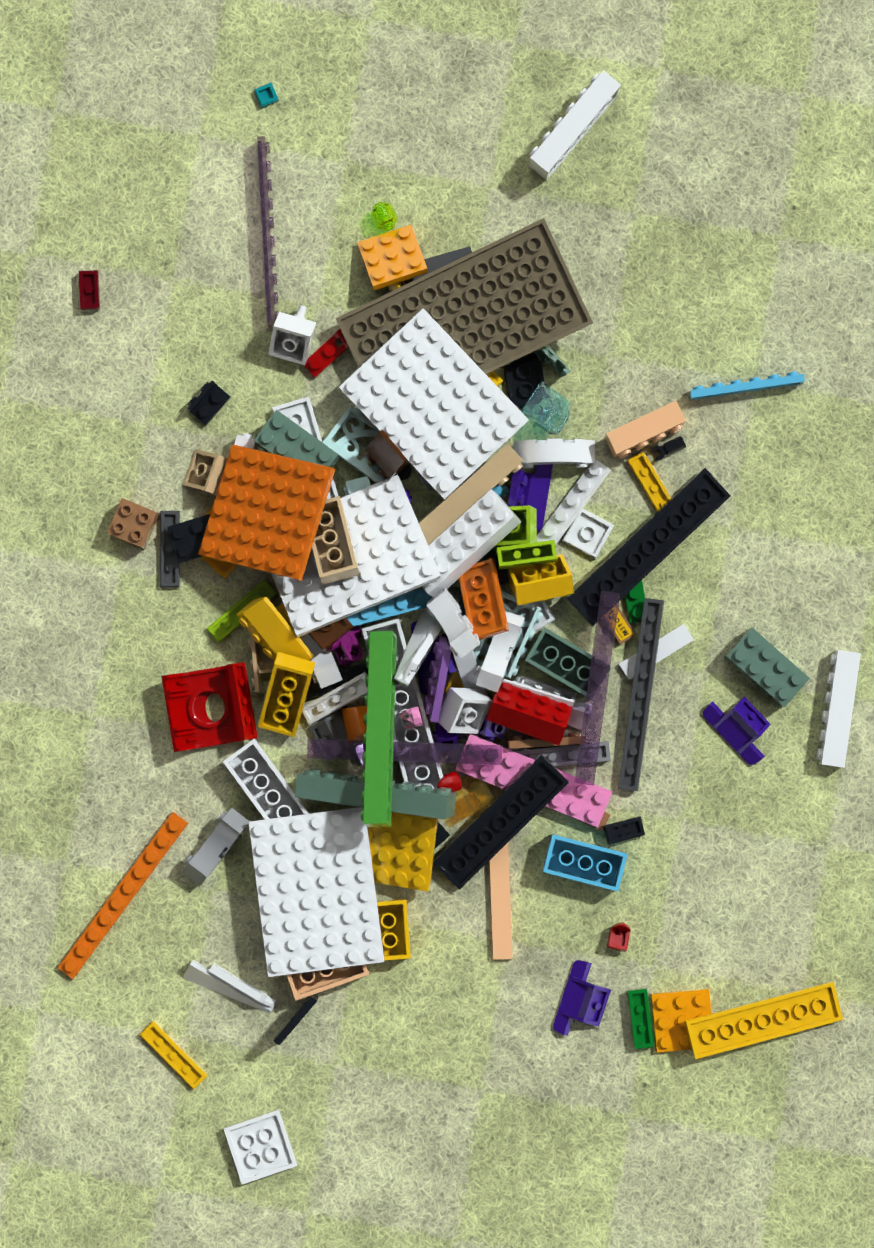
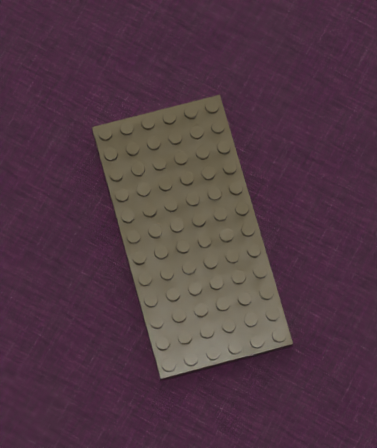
(490, 302)

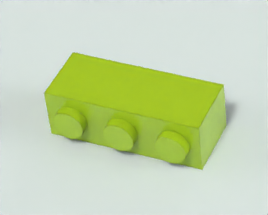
(526, 554)

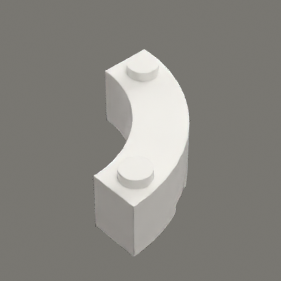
(556, 451)
(456, 626)
(499, 654)
(325, 668)

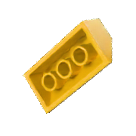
(271, 630)

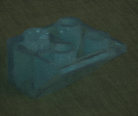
(547, 409)

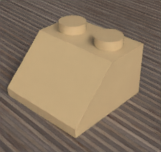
(205, 472)

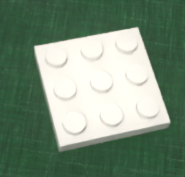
(260, 1146)

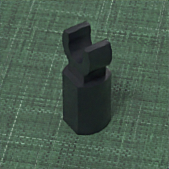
(669, 447)

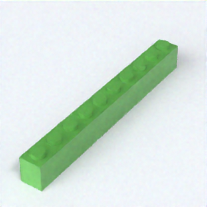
(379, 730)

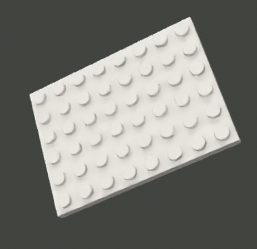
(434, 403)
(388, 553)
(316, 892)

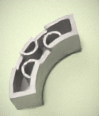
(215, 847)

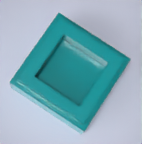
(266, 95)

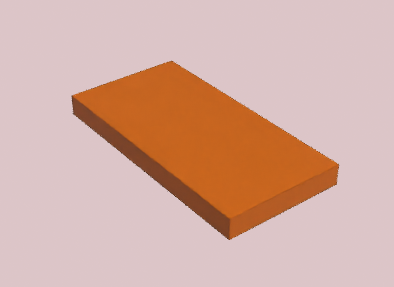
(483, 599)

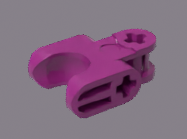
(346, 646)

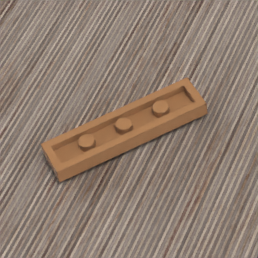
(519, 742)

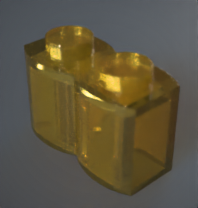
(473, 799)

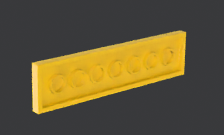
(763, 1020)

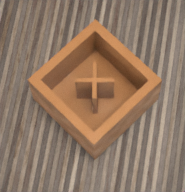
(133, 523)

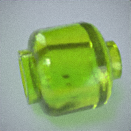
(384, 216)

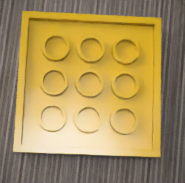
(404, 851)

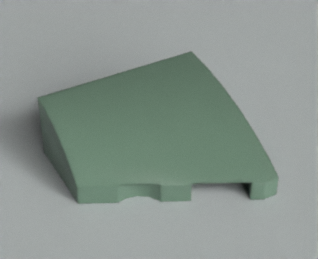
(547, 355)

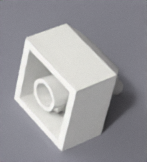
(292, 337)
(464, 710)

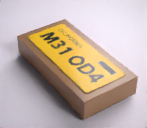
(623, 629)

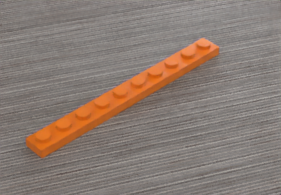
(123, 895)

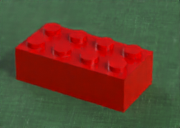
(529, 713)

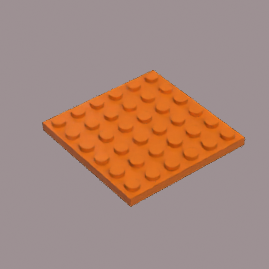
(267, 512)

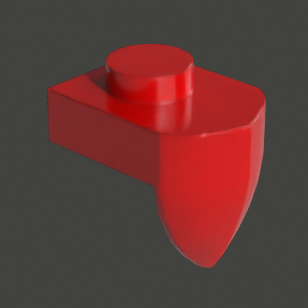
(451, 780)
(619, 937)

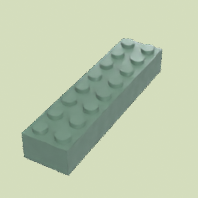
(348, 788)

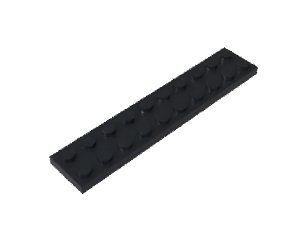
(650, 543)

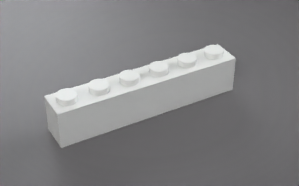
(839, 708)

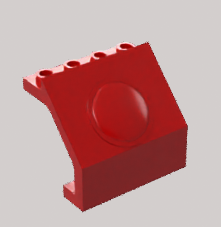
(187, 713)

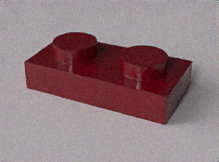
(89, 290)

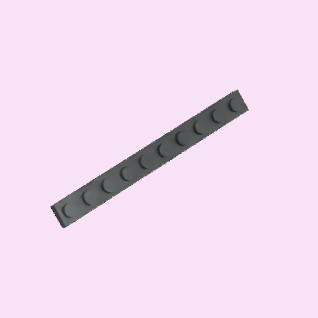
(641, 694)

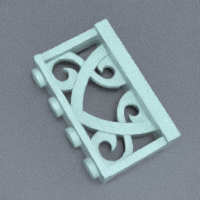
(341, 445)
(536, 615)

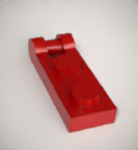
(326, 354)

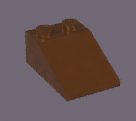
(386, 456)

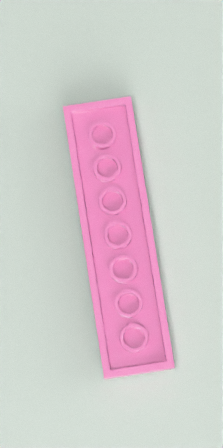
(575, 799)

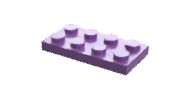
(437, 681)

